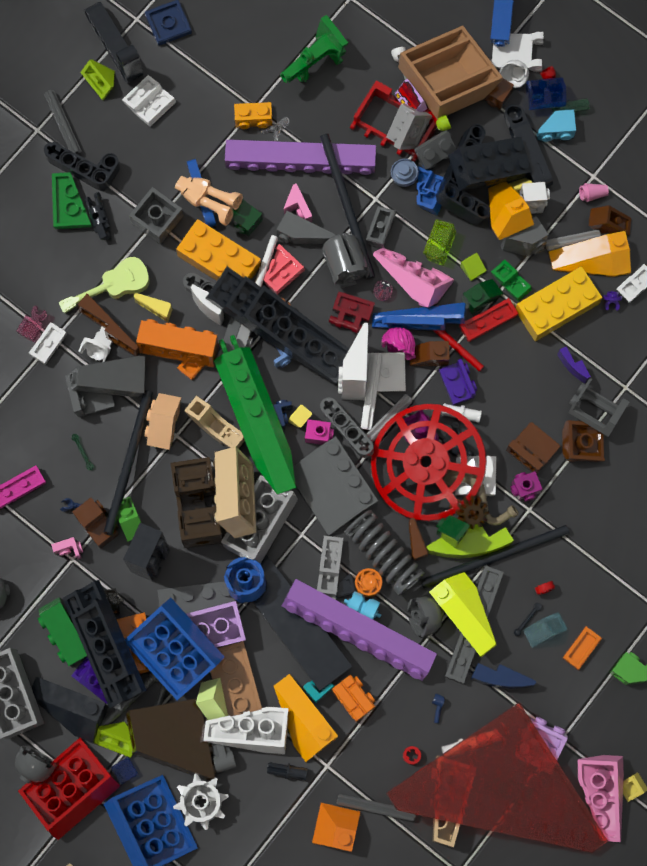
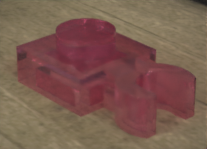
(31, 325)

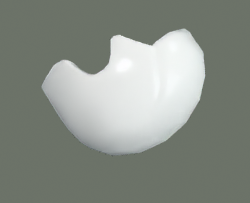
(515, 72)

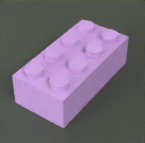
(220, 623)

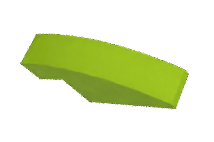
(473, 544)

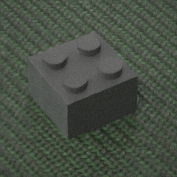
(156, 215)

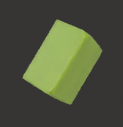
(473, 266)

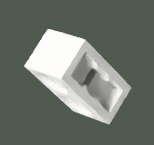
(535, 196)

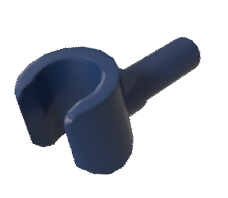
(70, 503)
(439, 701)

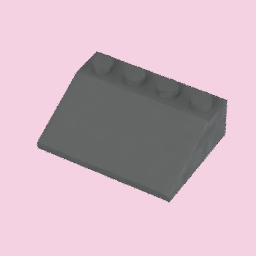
(333, 486)

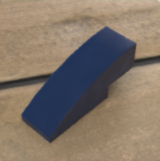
(501, 678)

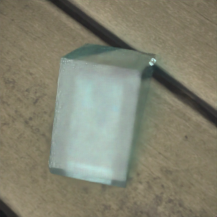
(545, 629)

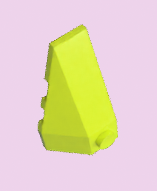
(464, 607)

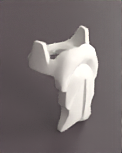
(98, 347)

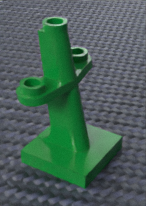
(328, 42)

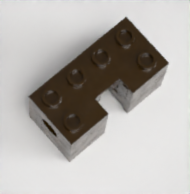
(191, 484)

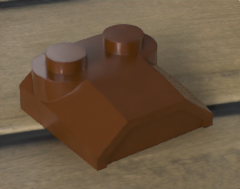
(582, 442)

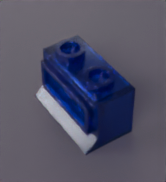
(551, 92)

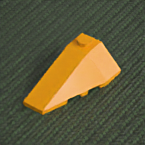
(508, 211)
(601, 255)
(305, 723)

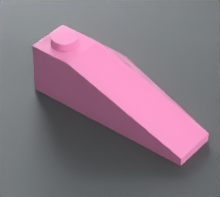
(420, 283)
(603, 787)

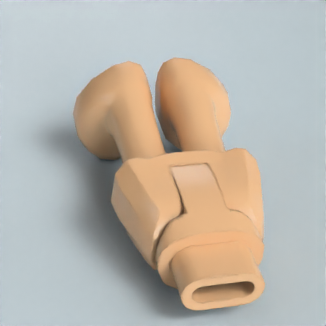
(197, 190)

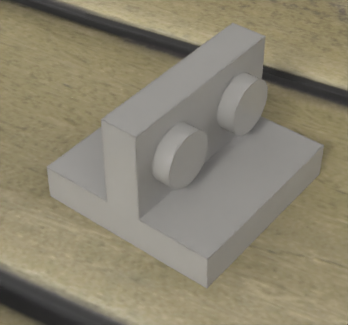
(408, 127)

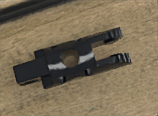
(98, 216)

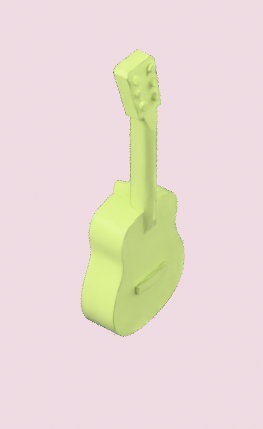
(126, 278)

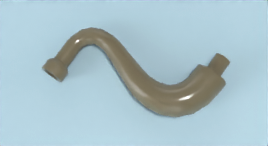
(470, 479)

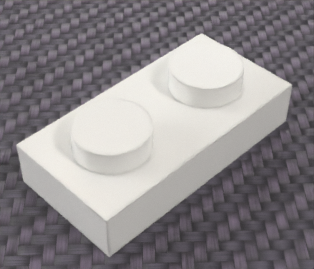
(48, 343)

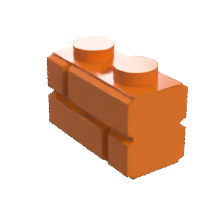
(354, 698)

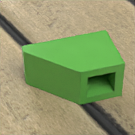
(128, 518)
(630, 670)

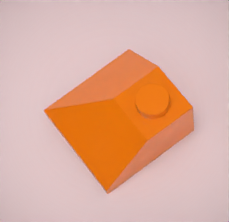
(336, 827)

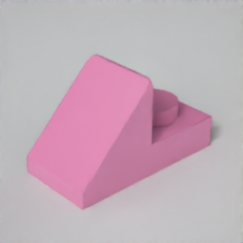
(296, 202)

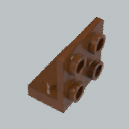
(533, 448)

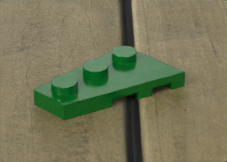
(67, 204)

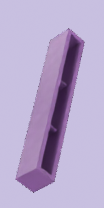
(298, 156)
(359, 630)

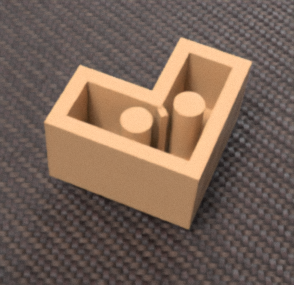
(162, 421)

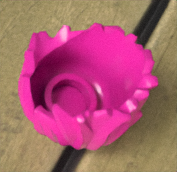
(399, 341)

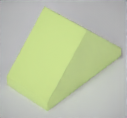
(211, 699)

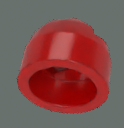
(548, 73)

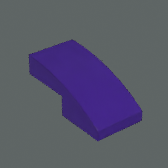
(576, 369)

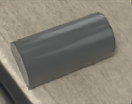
(380, 227)

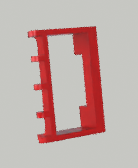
(385, 93)

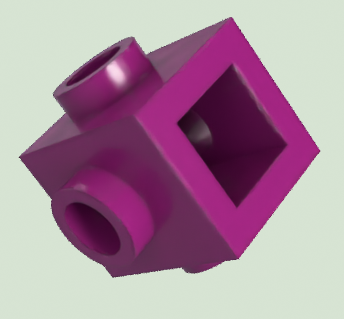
(530, 481)

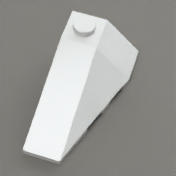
(256, 730)

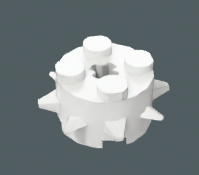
(190, 796)

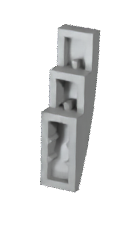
(330, 566)

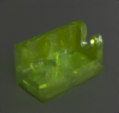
(440, 241)

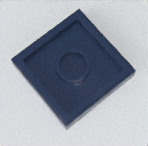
(168, 22)

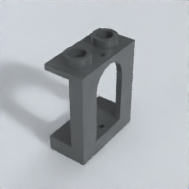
(588, 394)

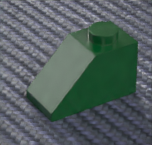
(246, 218)
(481, 295)
(452, 530)

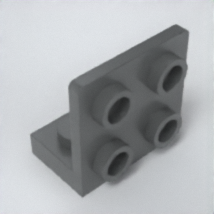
(89, 402)

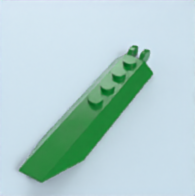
(256, 416)

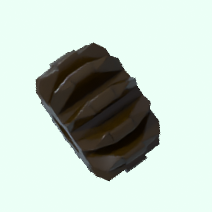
(477, 506)

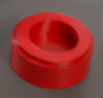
(545, 588)

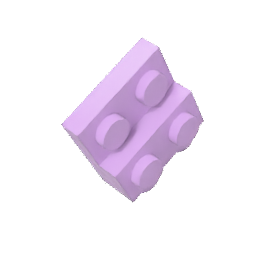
(554, 737)

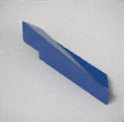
(421, 318)

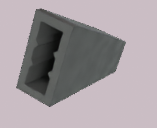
(112, 377)

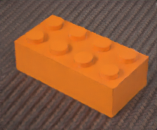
(177, 343)

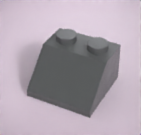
(527, 241)

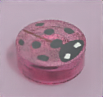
(383, 290)

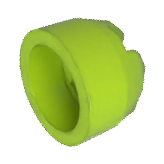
(443, 123)

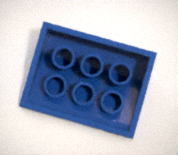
(174, 649)
(150, 825)

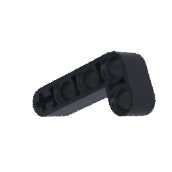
(80, 163)

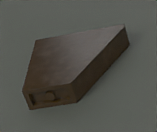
(172, 737)

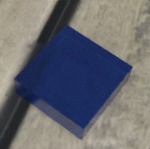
(124, 770)

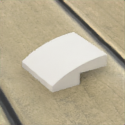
(149, 100)
(206, 306)
(489, 479)

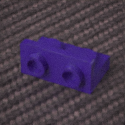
(458, 382)

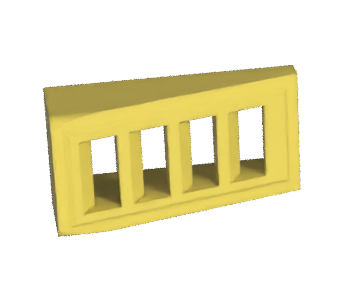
(158, 307)

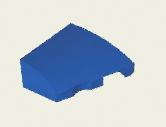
(427, 188)

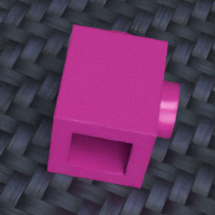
(318, 432)

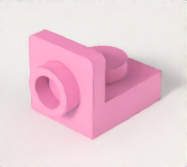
(64, 547)

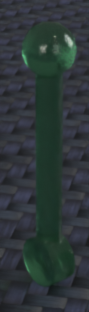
(89, 465)

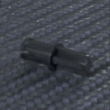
(287, 771)

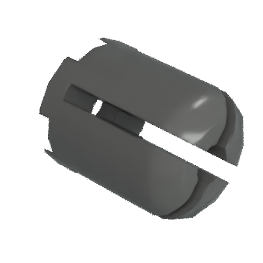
(345, 259)

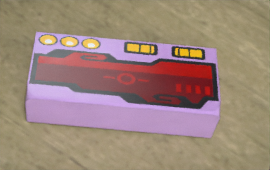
(408, 95)

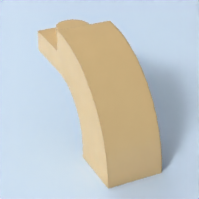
(214, 424)

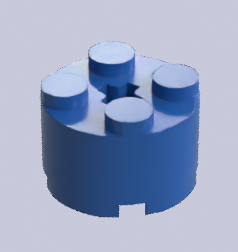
(250, 589)

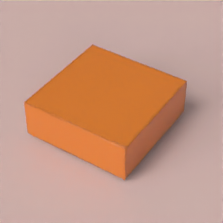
(190, 369)

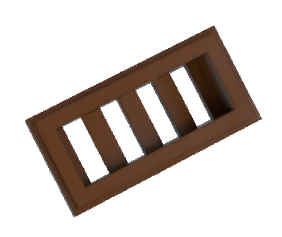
(418, 546)

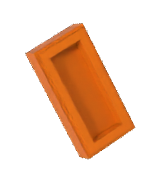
(582, 648)

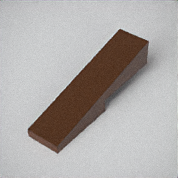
(113, 332)

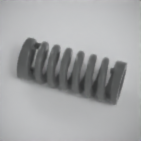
(358, 527)

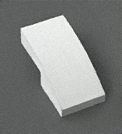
(634, 284)

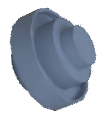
(404, 172)

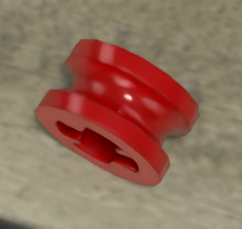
(417, 752)

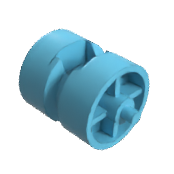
(367, 608)

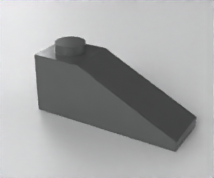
(300, 231)

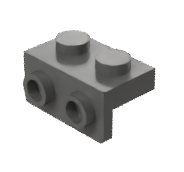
(435, 150)

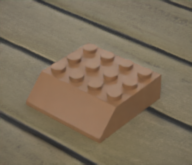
(449, 72)

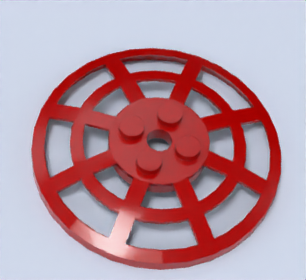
(439, 466)

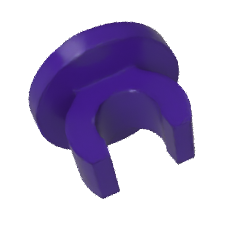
(612, 297)

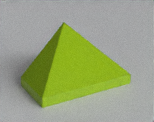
(99, 77)
(115, 737)

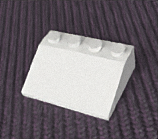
(354, 371)

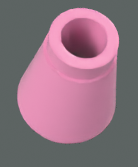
(592, 191)

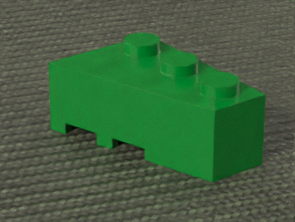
(61, 631)

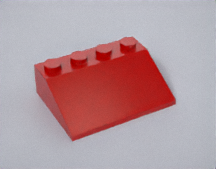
(71, 791)

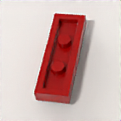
(488, 320)

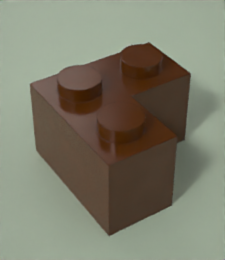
(93, 519)

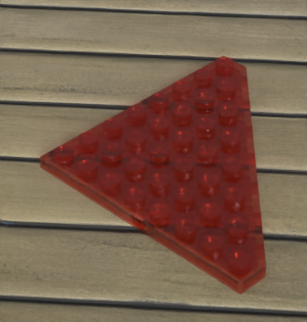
(503, 784)

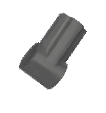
(223, 758)

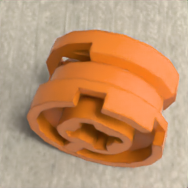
(368, 582)

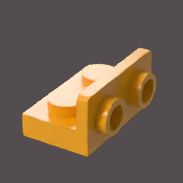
(253, 115)

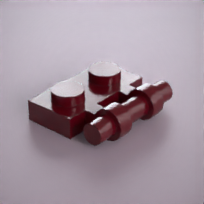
(351, 306)

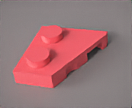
(282, 270)

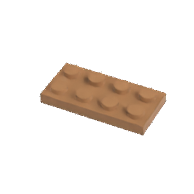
(237, 680)

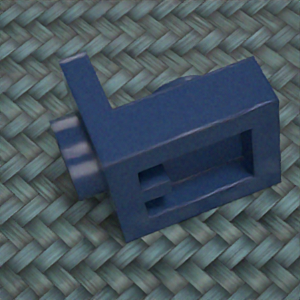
(280, 406)

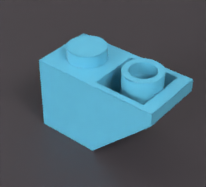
(558, 126)

